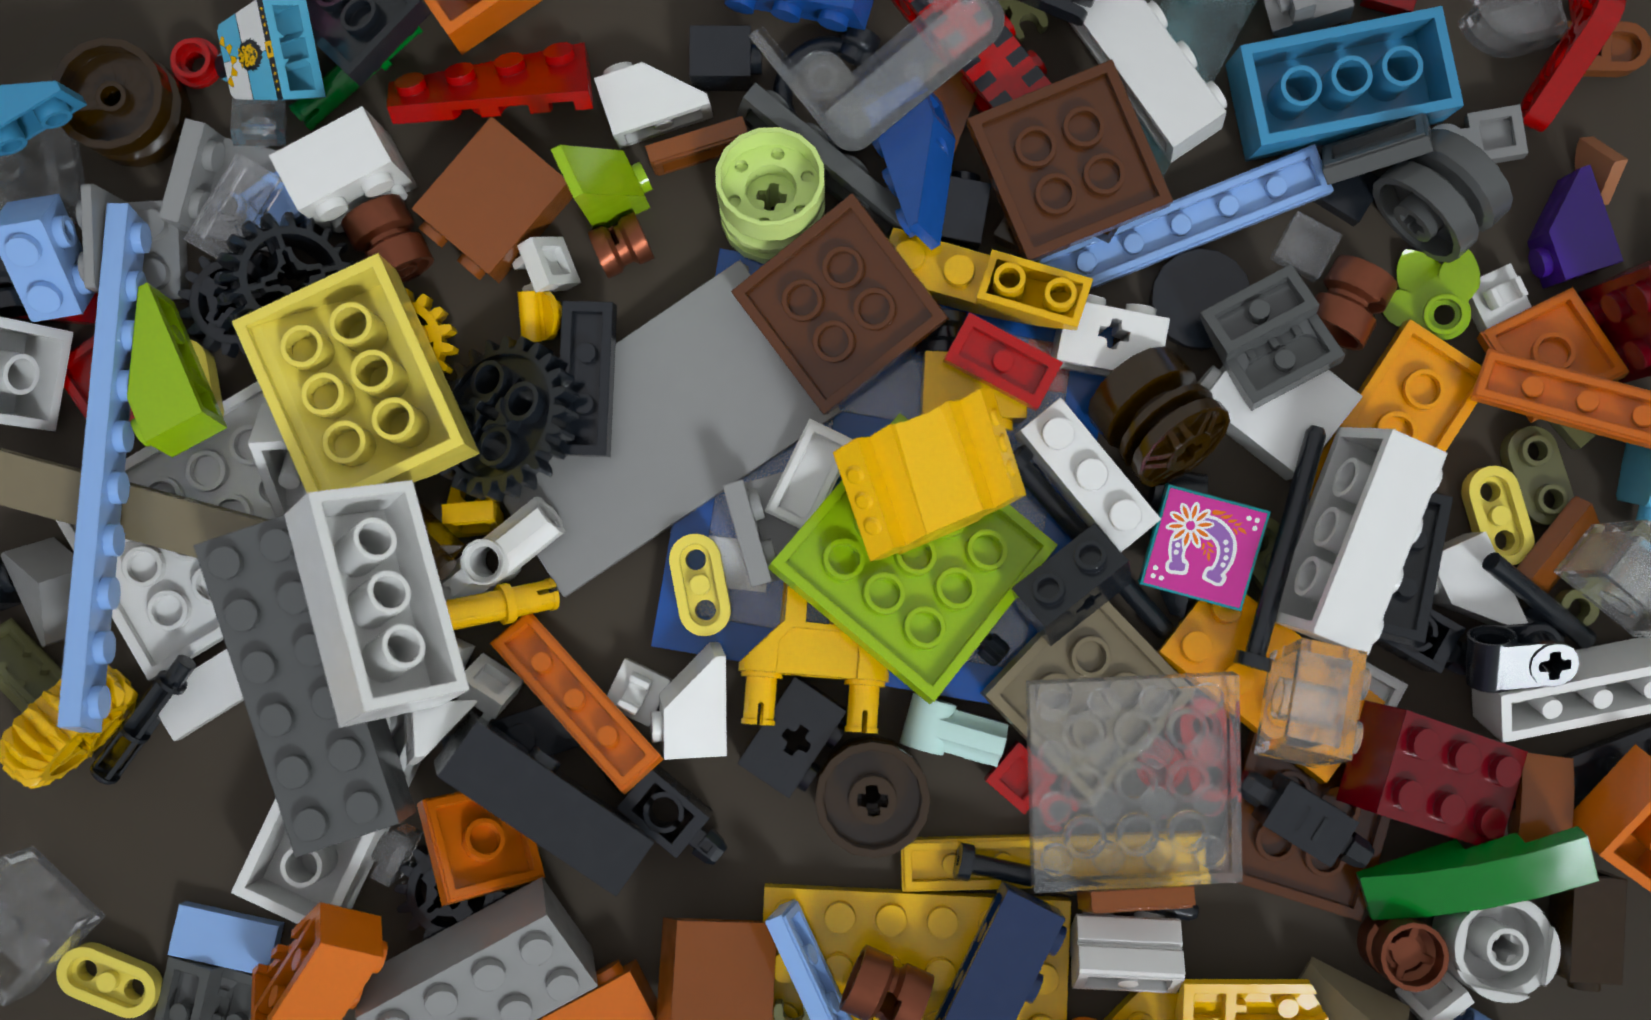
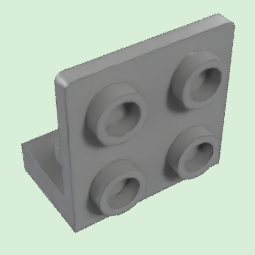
(197, 169)
(162, 266)
(758, 533)

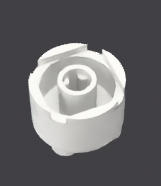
(1515, 965)

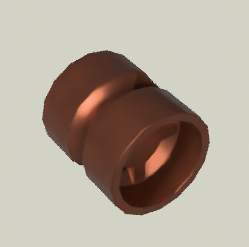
(385, 228)
(1353, 296)
(1404, 952)
(875, 975)

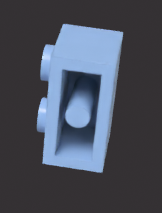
(42, 257)

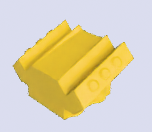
(930, 474)

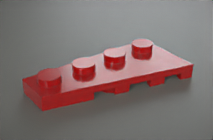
(490, 87)

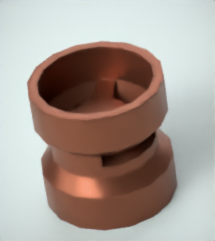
(620, 245)

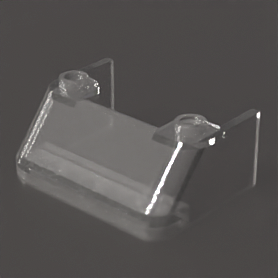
(906, 70)

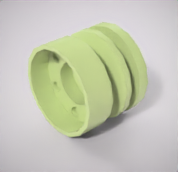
(763, 172)

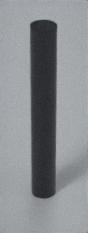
(1538, 600)

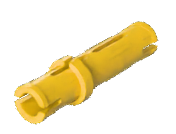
(503, 604)

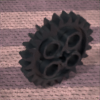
(516, 414)

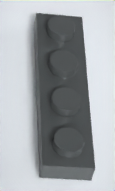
(841, 172)

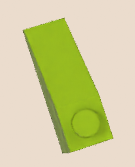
(603, 183)
(167, 381)

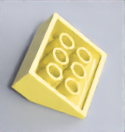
(355, 381)

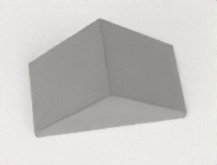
(43, 582)

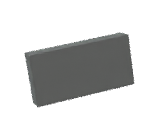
(1377, 148)

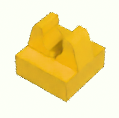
(472, 517)

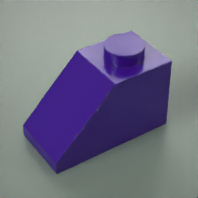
(1572, 232)

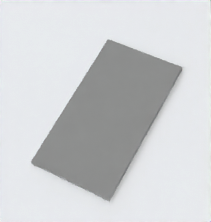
(692, 410)

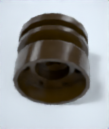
(1158, 416)

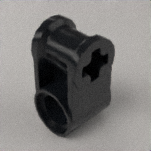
(1514, 656)

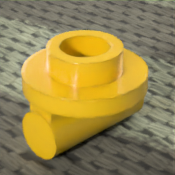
(539, 315)

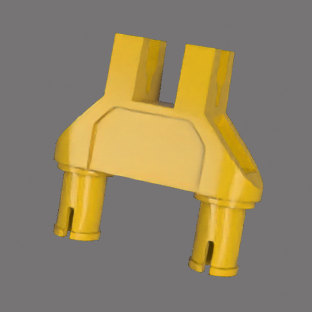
(814, 652)

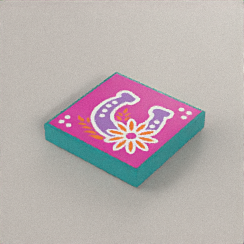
(1204, 547)

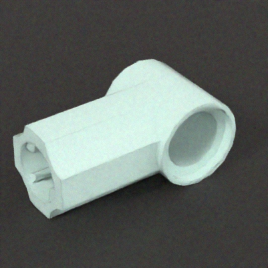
(944, 728)

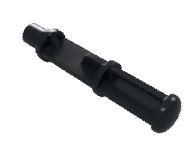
(142, 721)

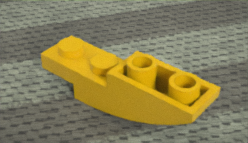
(996, 283)

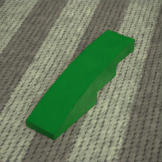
(1477, 878)

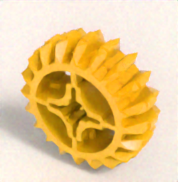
(40, 752)

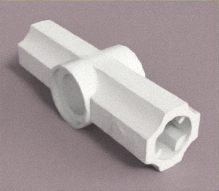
(515, 544)

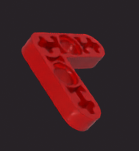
(1590, 29)

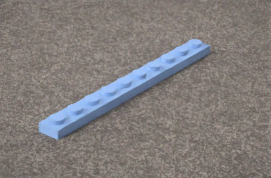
(103, 481)

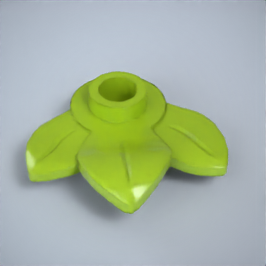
(1428, 284)

